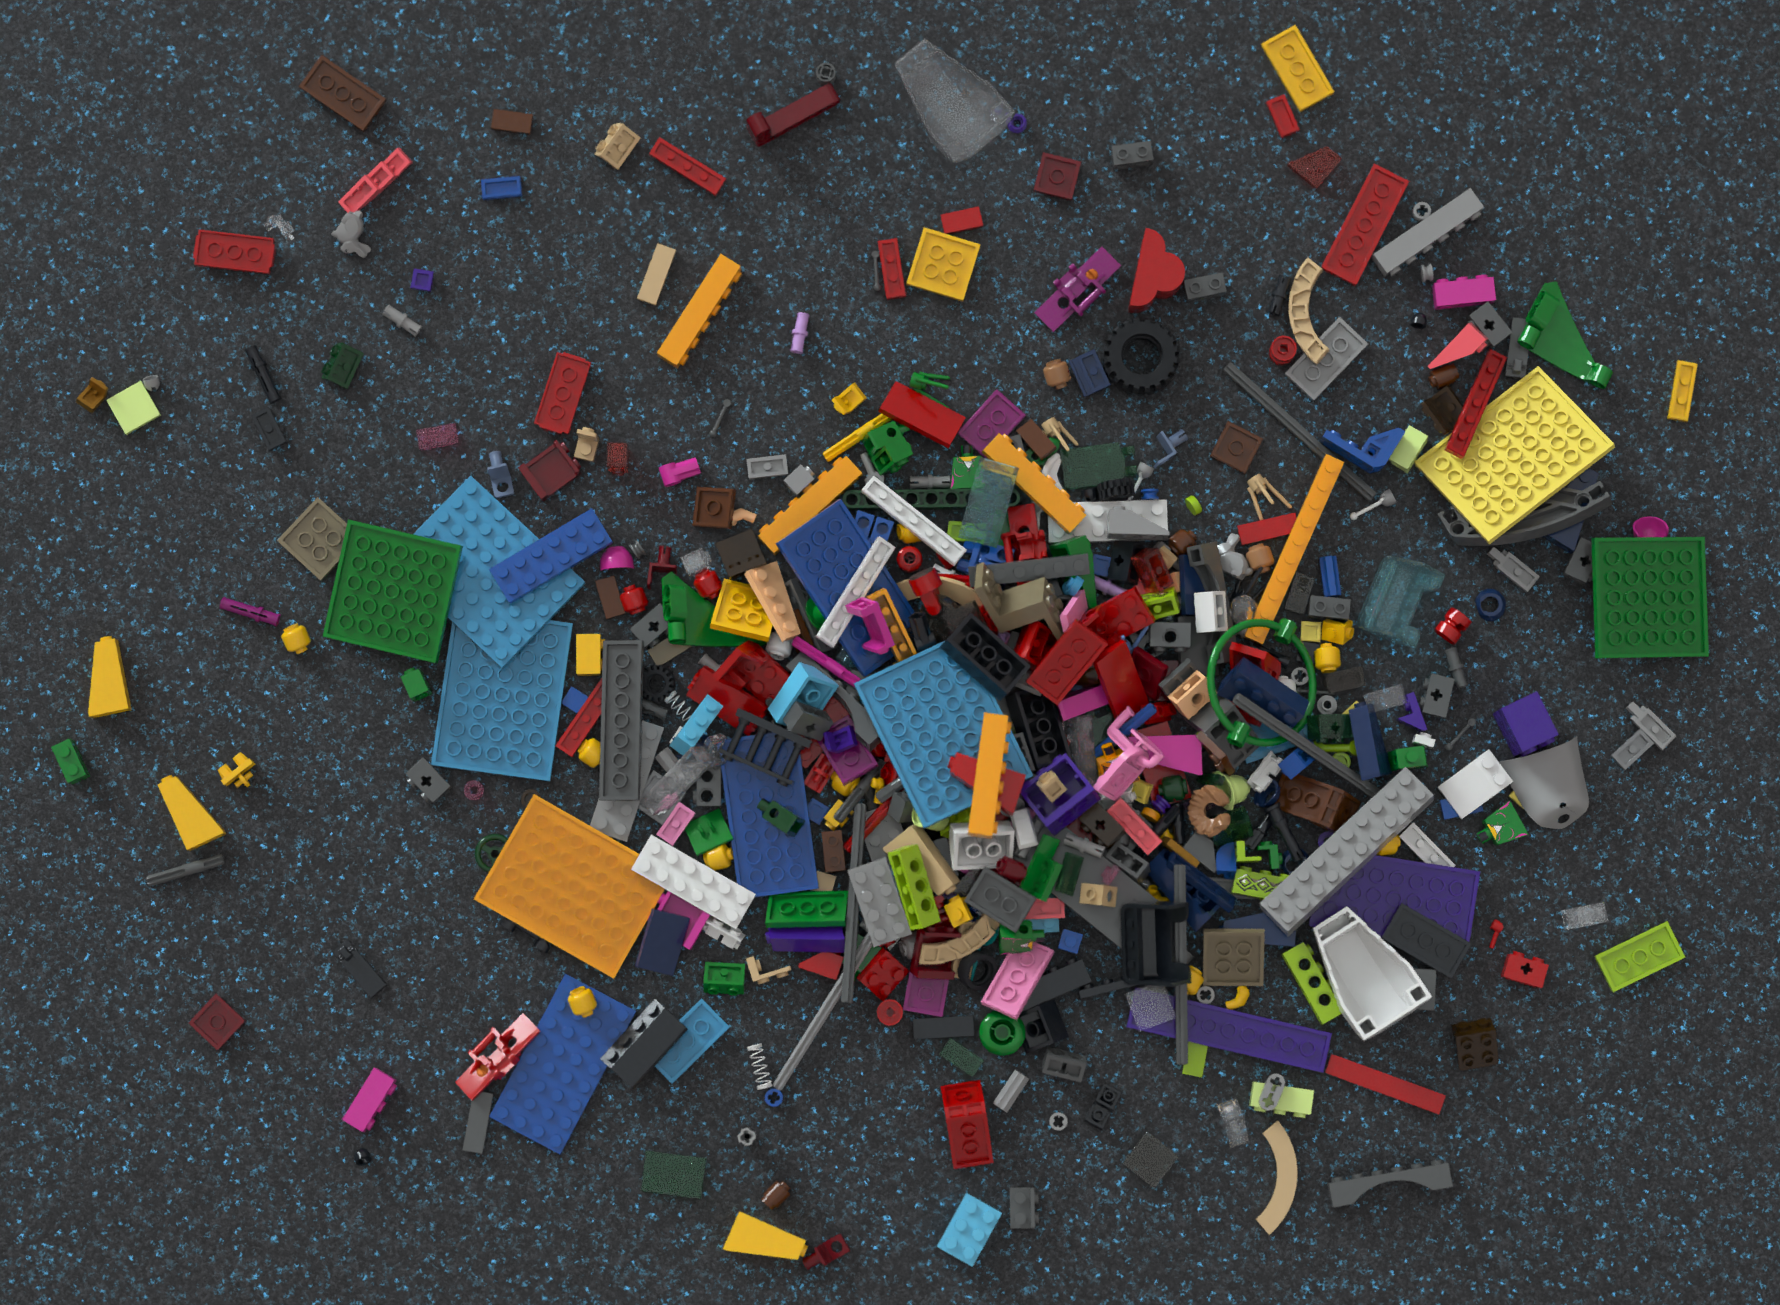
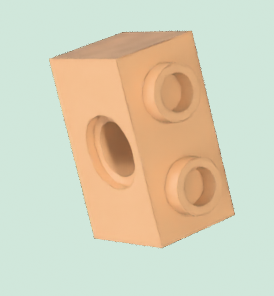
(1190, 695)

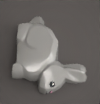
(349, 233)
(1231, 561)

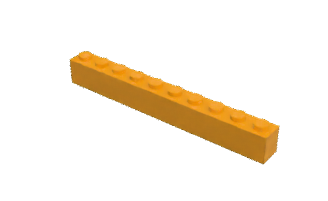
(1295, 546)

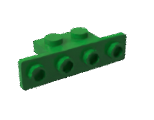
(1042, 869)

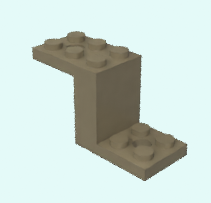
(1019, 604)

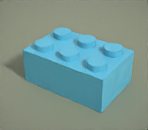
(969, 1229)

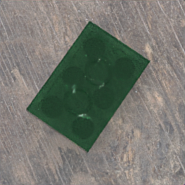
(673, 1174)

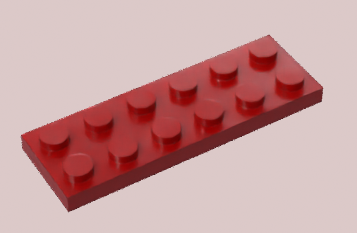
(1364, 224)

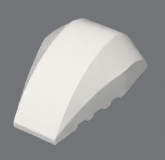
(1367, 975)

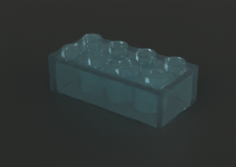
(988, 502)

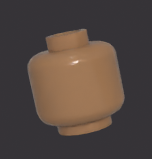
(1057, 373)
(1260, 556)

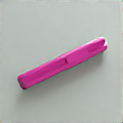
(827, 662)

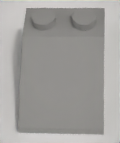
(1129, 525)

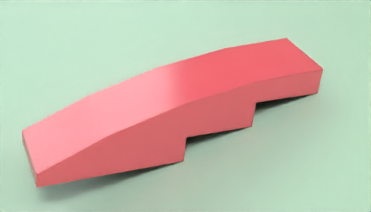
(375, 182)

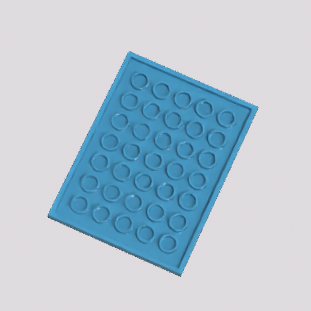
(477, 604)
(505, 716)
(924, 716)

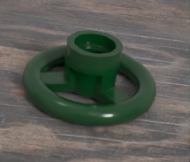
(482, 846)

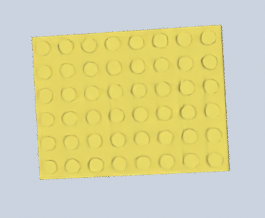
(1519, 456)

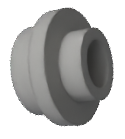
(1320, 704)

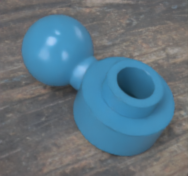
(1072, 586)

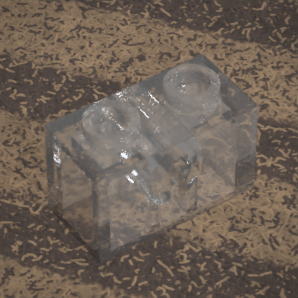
(1584, 916)

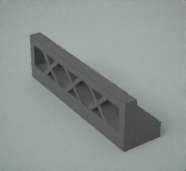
(798, 601)

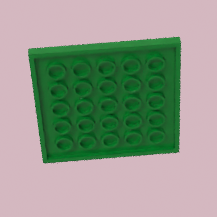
(392, 591)
(1650, 597)

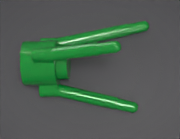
(920, 380)

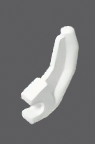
(1051, 468)

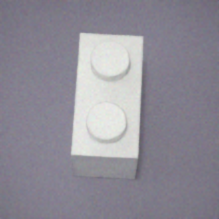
(1210, 611)

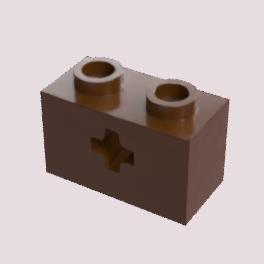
(833, 851)

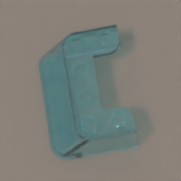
(1395, 598)

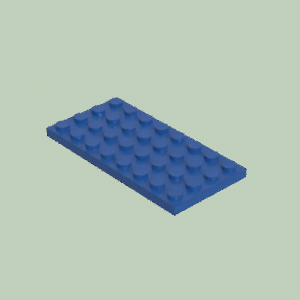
(824, 559)
(764, 855)
(561, 1067)

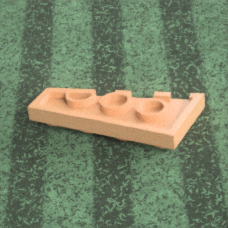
(773, 596)

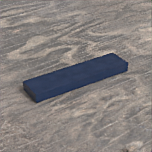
(1203, 883)

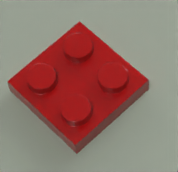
(882, 974)

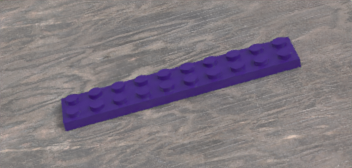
(1249, 1035)

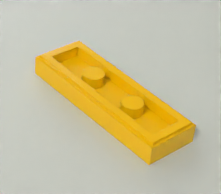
(1682, 391)

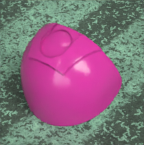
(1650, 527)
(616, 558)

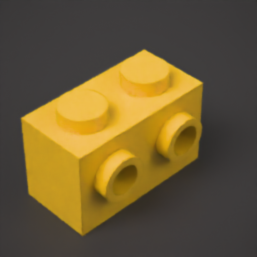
(589, 654)

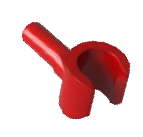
(1497, 926)

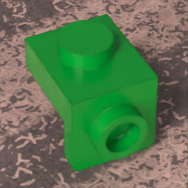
(1275, 858)

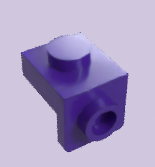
(840, 740)

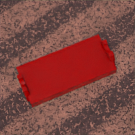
(234, 251)
(562, 393)
(731, 698)

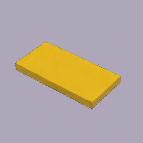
(1297, 68)

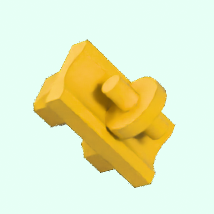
(229, 776)

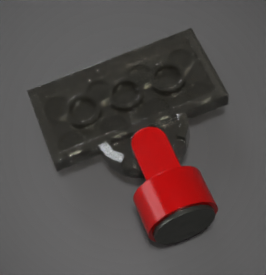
(940, 610)

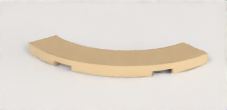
(1299, 311)
(952, 588)
(959, 947)
(1285, 1179)

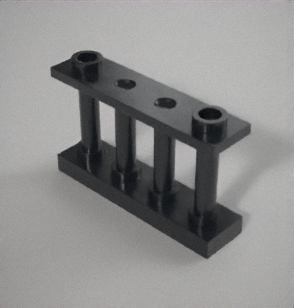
(763, 727)

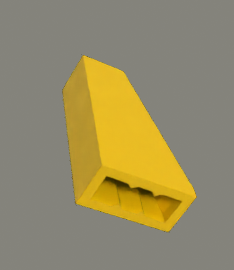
(108, 680)
(189, 815)
(761, 1238)

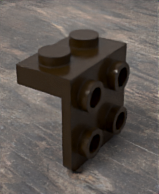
(1443, 409)
(1475, 1043)

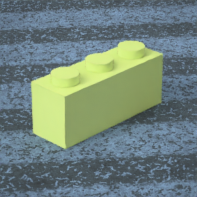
(1291, 1100)

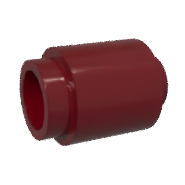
(1011, 869)

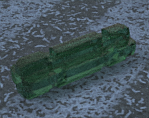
(1210, 778)

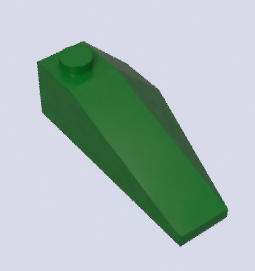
(1075, 546)

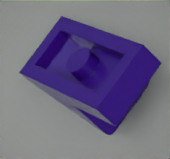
(1415, 718)

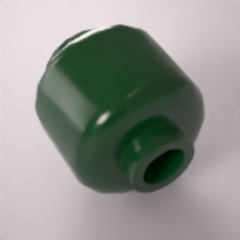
(1173, 788)

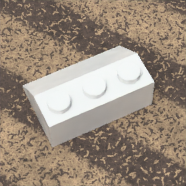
(978, 852)

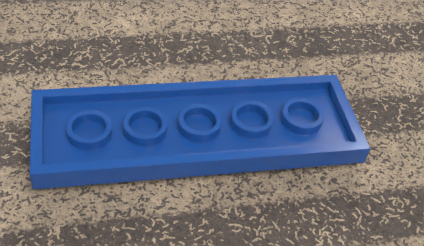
(550, 556)

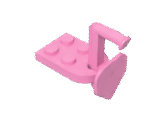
(1130, 763)

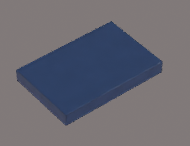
(1189, 584)
(662, 942)

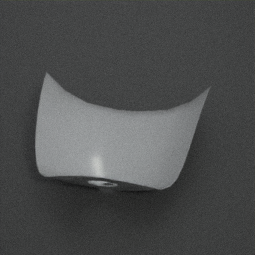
(1548, 780)

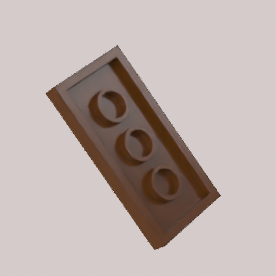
(342, 93)

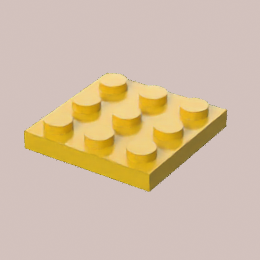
(943, 264)
(740, 612)

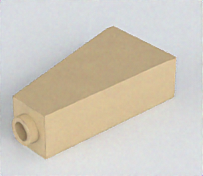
(939, 873)

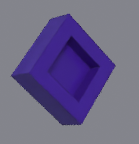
(422, 280)

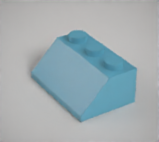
(806, 686)

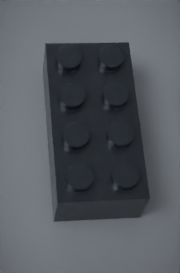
(985, 656)
(1040, 725)

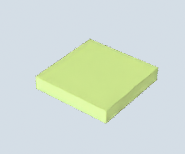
(133, 407)

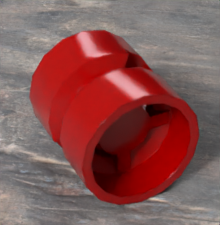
(1282, 350)
(1452, 626)
(889, 1012)

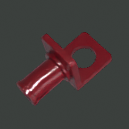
(662, 565)
(824, 1252)

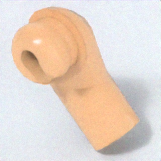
(740, 514)

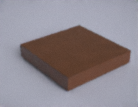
(1236, 447)
(714, 507)

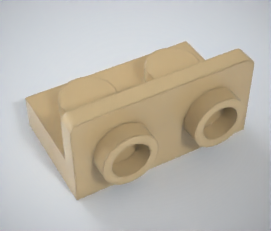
(617, 145)

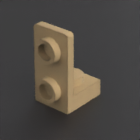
(586, 444)
(755, 968)

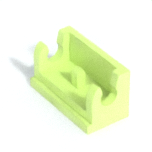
(1408, 449)

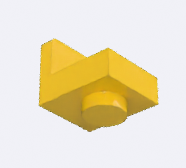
(849, 399)
(1337, 631)
(958, 911)

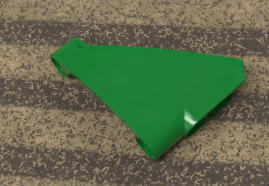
(1556, 339)
(691, 617)

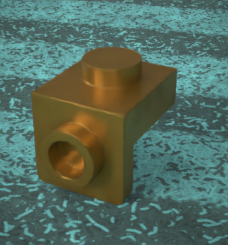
(93, 395)

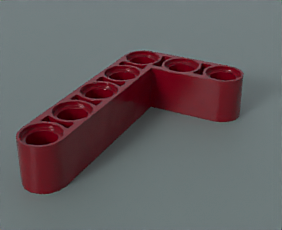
(767, 129)

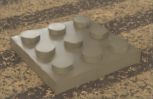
(316, 538)
(1233, 957)

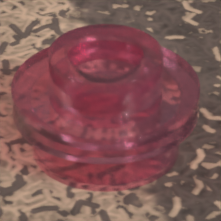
(469, 785)

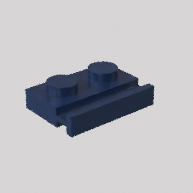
(1089, 373)

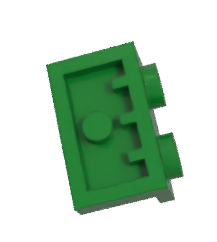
(724, 978)

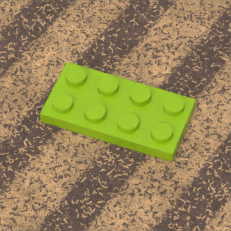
(1639, 956)

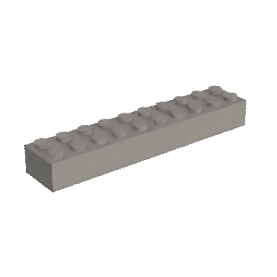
(1346, 851)

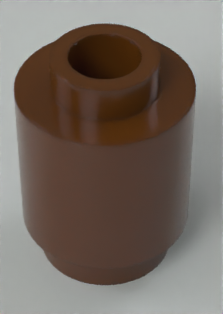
(1443, 376)
(776, 1194)

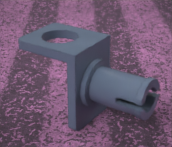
(1169, 444)
(499, 474)

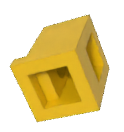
(831, 823)

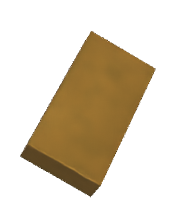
(1175, 847)

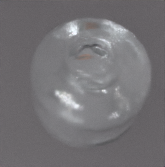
(1243, 609)

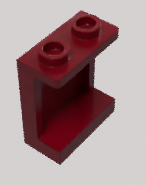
(550, 470)
(933, 934)

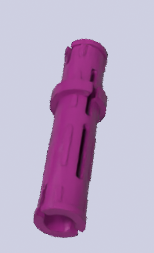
(272, 618)

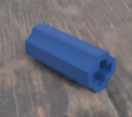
(1330, 576)

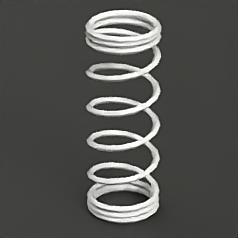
(672, 694)
(766, 1085)

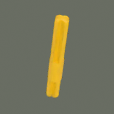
(855, 437)

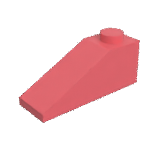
(1463, 345)

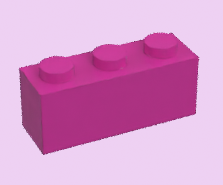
(1463, 292)
(370, 1100)

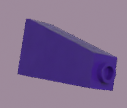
(807, 939)

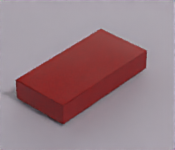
(1282, 116)
(961, 220)

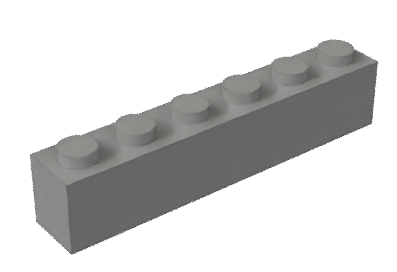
(1427, 232)

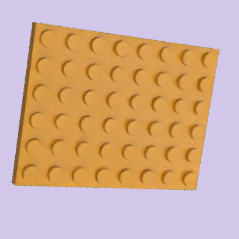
(570, 886)

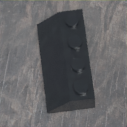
(644, 1044)

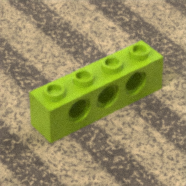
(914, 887)
(1302, 977)

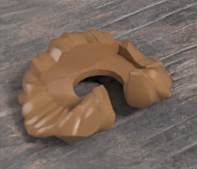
(1197, 811)

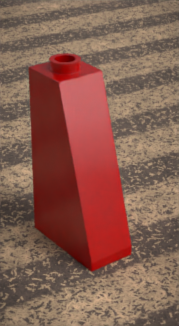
(964, 770)

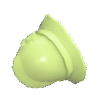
(1235, 788)

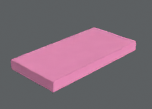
(1017, 980)

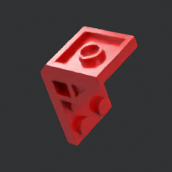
(1118, 617)
(1259, 658)
(754, 669)
(967, 1124)

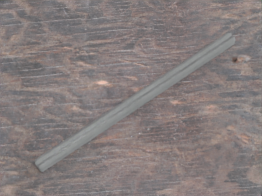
(819, 1019)

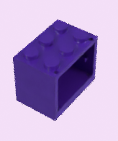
(1526, 725)
(1068, 806)

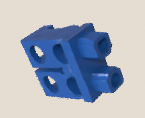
(881, 528)
(981, 553)

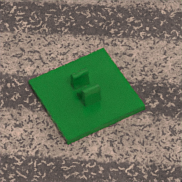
(708, 832)

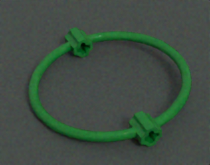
(1283, 634)

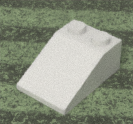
(1475, 784)

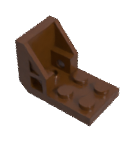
(1316, 802)

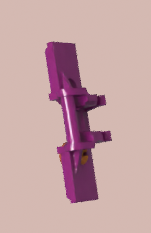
(1073, 284)

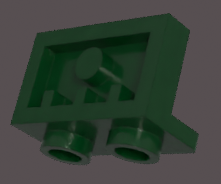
(342, 364)

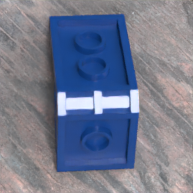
(1379, 445)

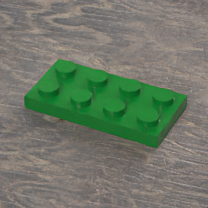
(807, 909)

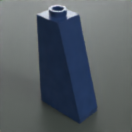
(1369, 742)
(1273, 934)

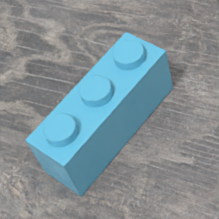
(696, 725)

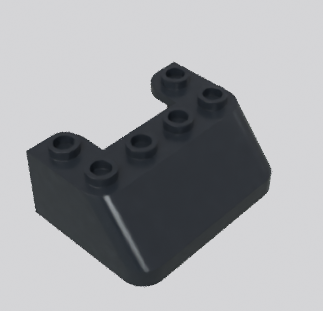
(1150, 943)

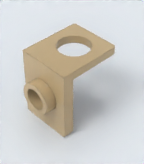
(1097, 894)

